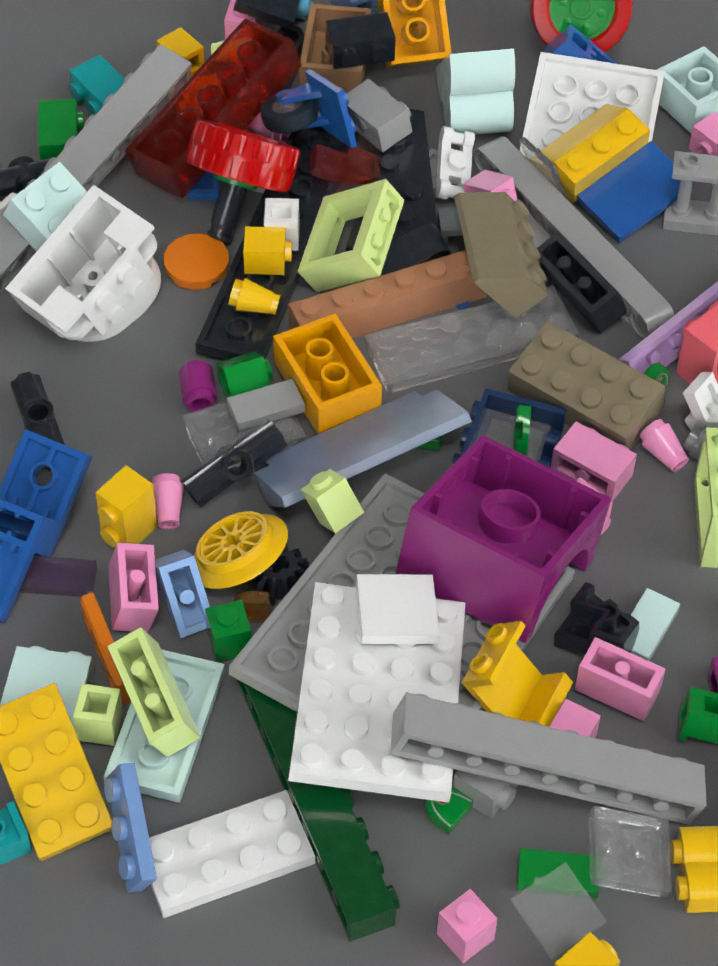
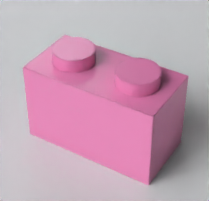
(594, 459)
(132, 587)
(619, 679)

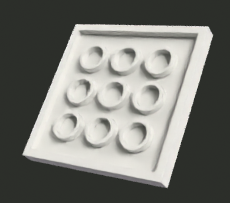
(574, 88)

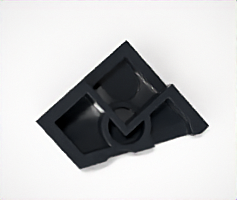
(595, 618)

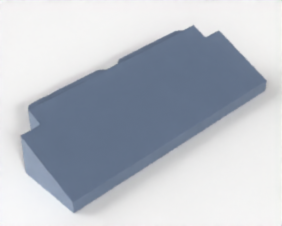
(359, 444)

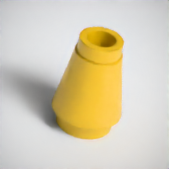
(253, 298)

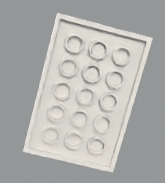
(352, 697)

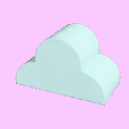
(478, 91)

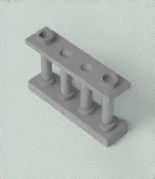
(689, 214)

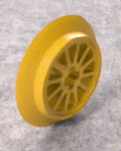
(239, 548)

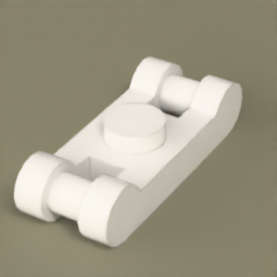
(452, 164)

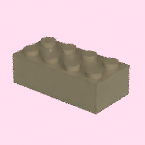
(588, 384)

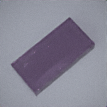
(60, 576)

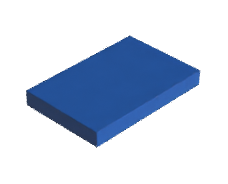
(632, 192)

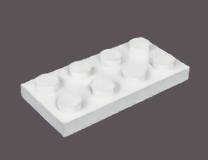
(228, 853)

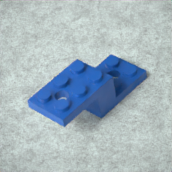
(33, 513)

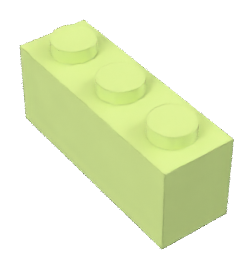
(153, 692)

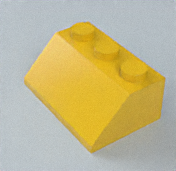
(596, 147)

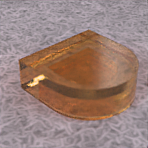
(256, 605)

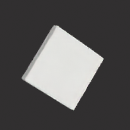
(397, 609)

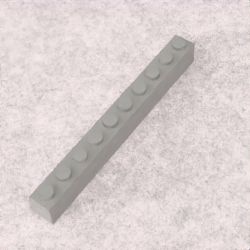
(104, 139)

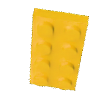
(50, 773)

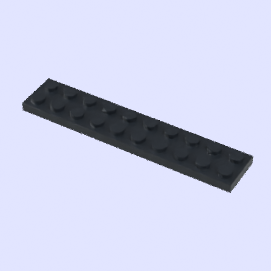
(237, 333)

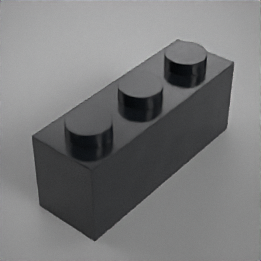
(580, 283)

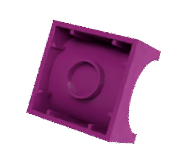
(501, 533)

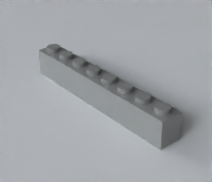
(547, 758)

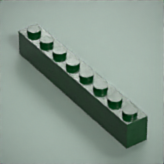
(333, 831)

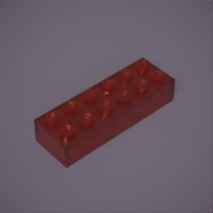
(224, 90)

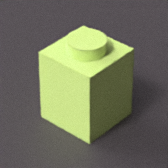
(332, 500)
(98, 714)

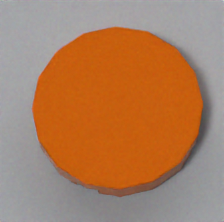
(196, 261)

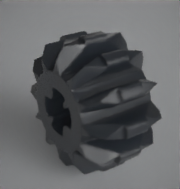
(281, 575)

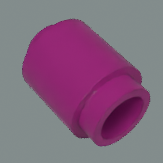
(197, 385)

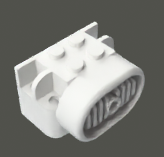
(91, 271)

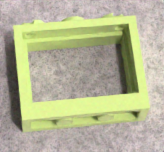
(381, 210)
(707, 499)

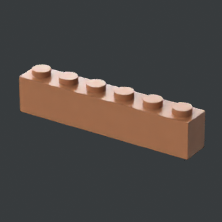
(393, 296)

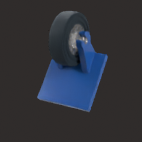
(309, 107)

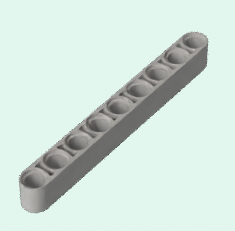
(642, 302)

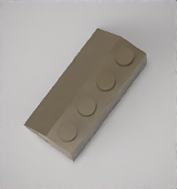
(501, 249)

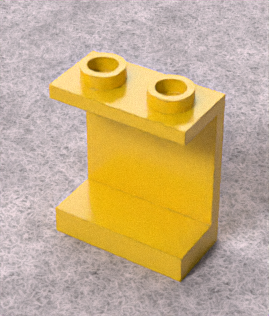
(509, 682)

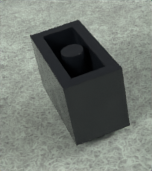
(360, 40)

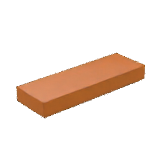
(101, 639)

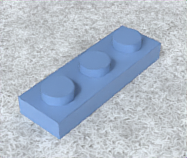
(130, 828)

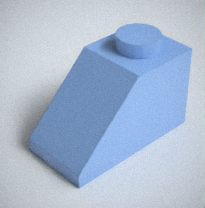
(182, 592)

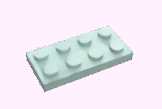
(162, 775)

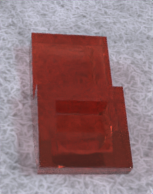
(352, 168)

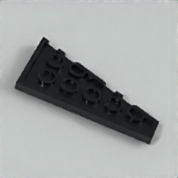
(409, 172)

